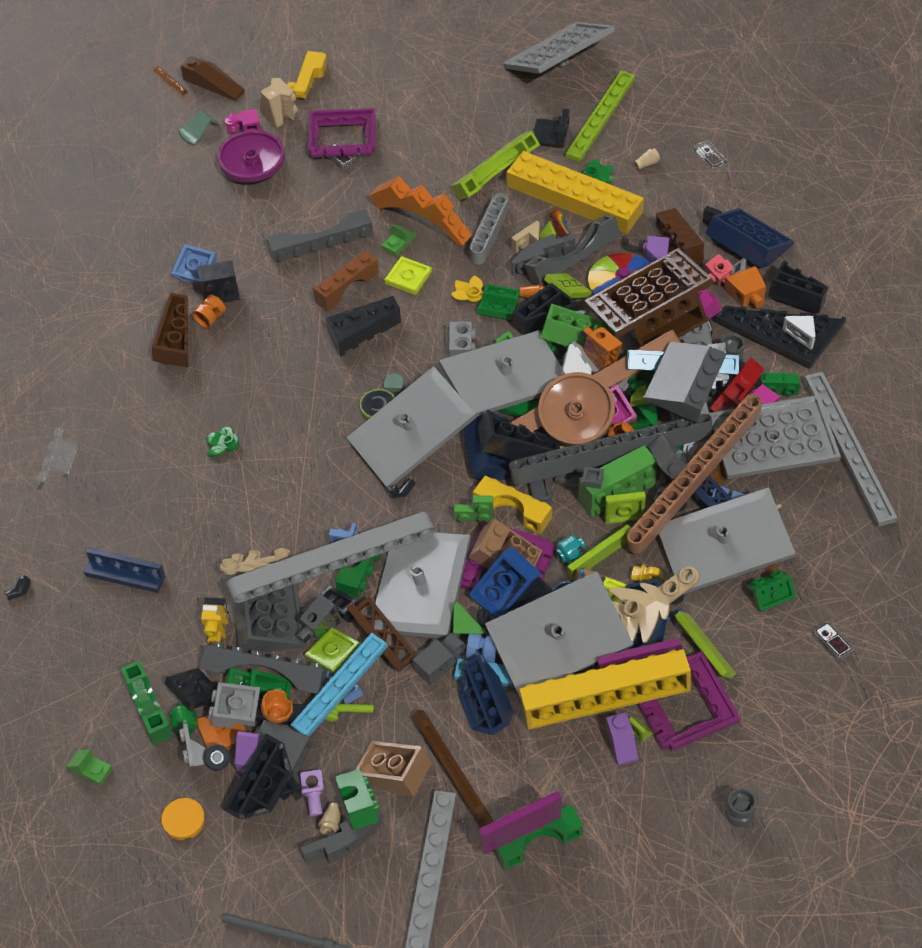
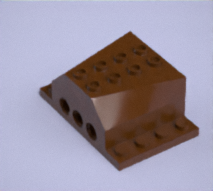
(654, 299)

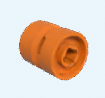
(209, 311)

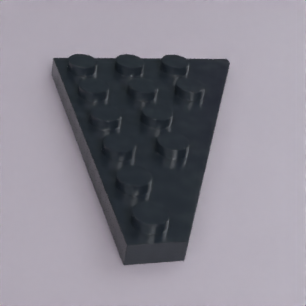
(767, 329)

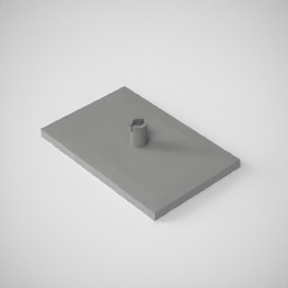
(558, 47)
(502, 372)
(411, 427)
(782, 438)
(728, 539)
(423, 585)
(588, 628)

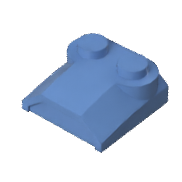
(189, 260)

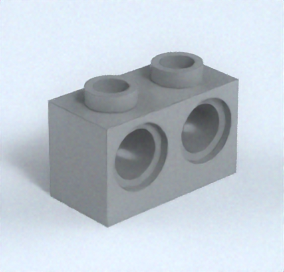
(461, 338)

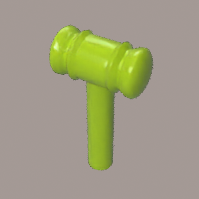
(359, 708)

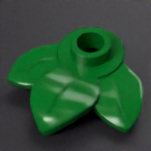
(598, 171)
(222, 441)

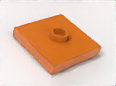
(218, 735)

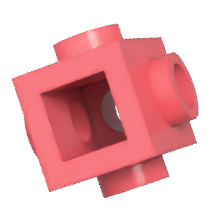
(719, 269)

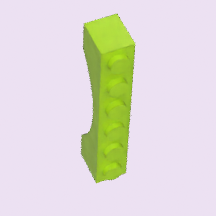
(493, 165)

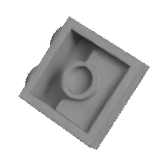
(234, 705)

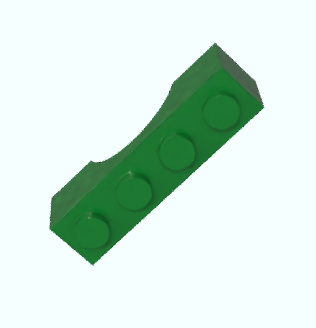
(146, 702)
(563, 829)

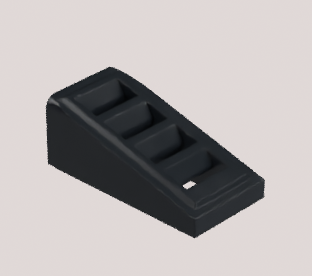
(343, 598)

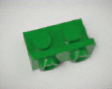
(781, 383)
(772, 590)

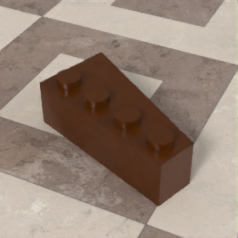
(680, 235)
(172, 334)

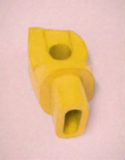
(642, 573)

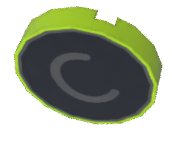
(374, 401)

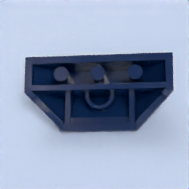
(484, 697)

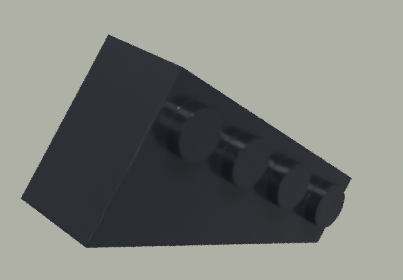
(362, 323)
(511, 441)

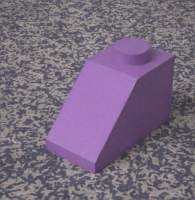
(655, 248)
(621, 738)
(245, 749)

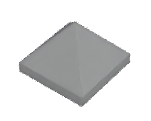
(739, 266)

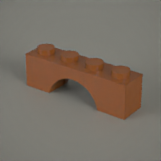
(330, 291)

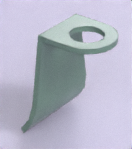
(195, 128)

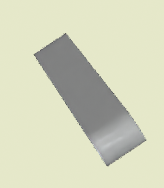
(489, 229)

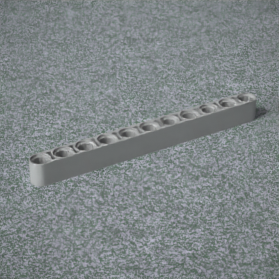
(330, 557)

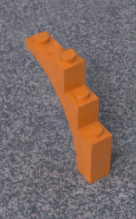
(418, 200)

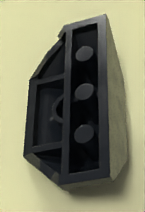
(261, 781)

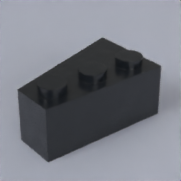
(797, 289)
(533, 313)

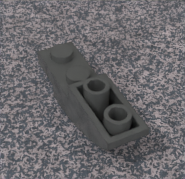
(545, 247)
(340, 844)

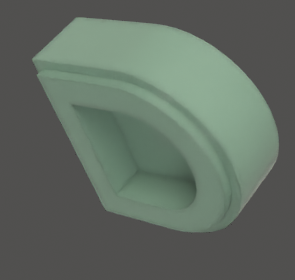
(393, 383)

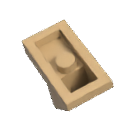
(525, 237)

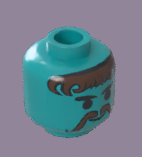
(570, 549)

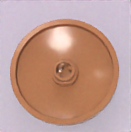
(576, 408)

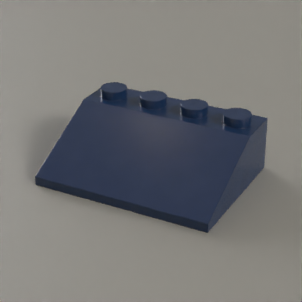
(748, 237)

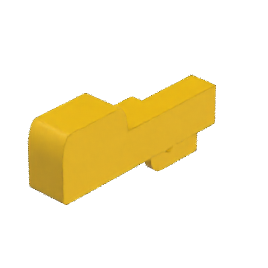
(313, 67)

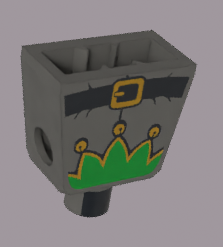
(319, 619)

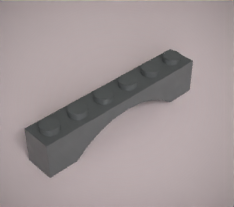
(600, 233)
(287, 246)
(304, 677)

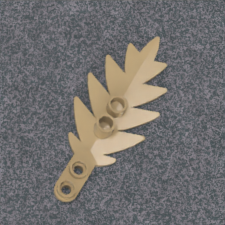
(644, 608)

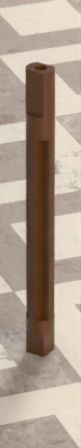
(452, 769)

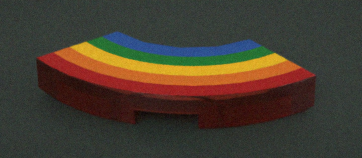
(559, 223)

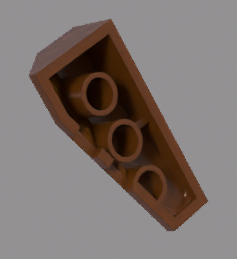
(210, 77)

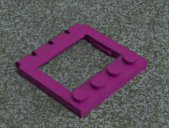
(342, 117)
(473, 570)
(715, 698)

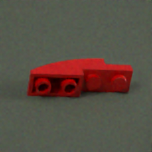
(738, 387)

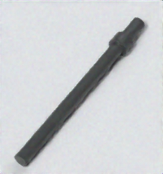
(280, 933)

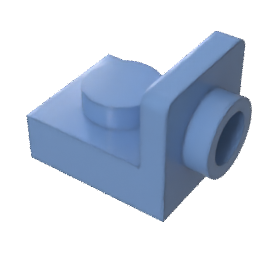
(336, 535)

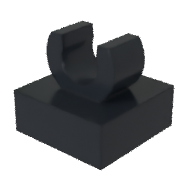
(292, 788)

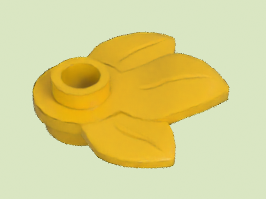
(468, 291)

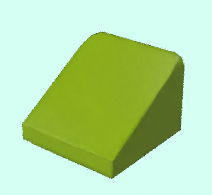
(548, 230)
(640, 730)

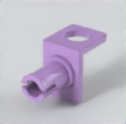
(313, 794)

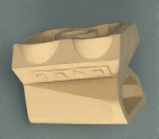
(278, 101)

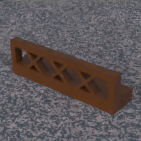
(369, 628)

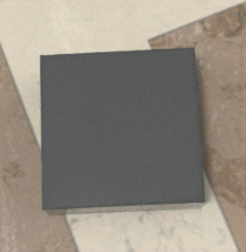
(592, 477)

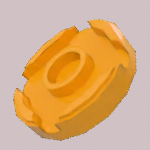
(183, 818)

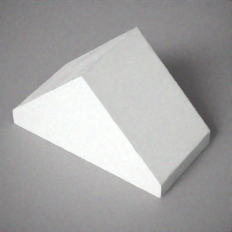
(801, 329)

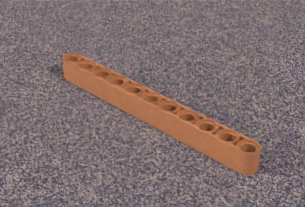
(610, 375)
(694, 480)

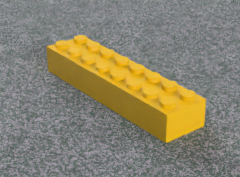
(573, 191)
(605, 689)

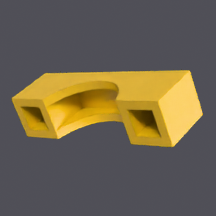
(535, 513)

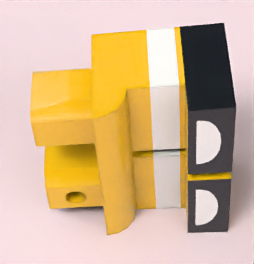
(213, 617)

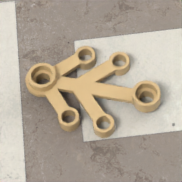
(252, 562)

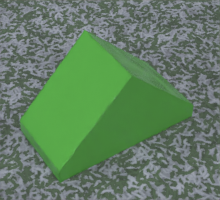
(465, 622)

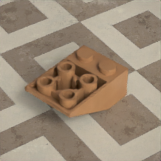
(496, 539)

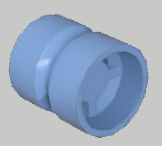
(483, 646)

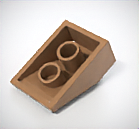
(395, 766)

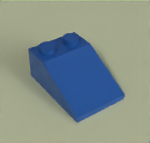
(504, 582)

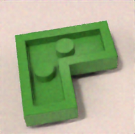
(480, 510)

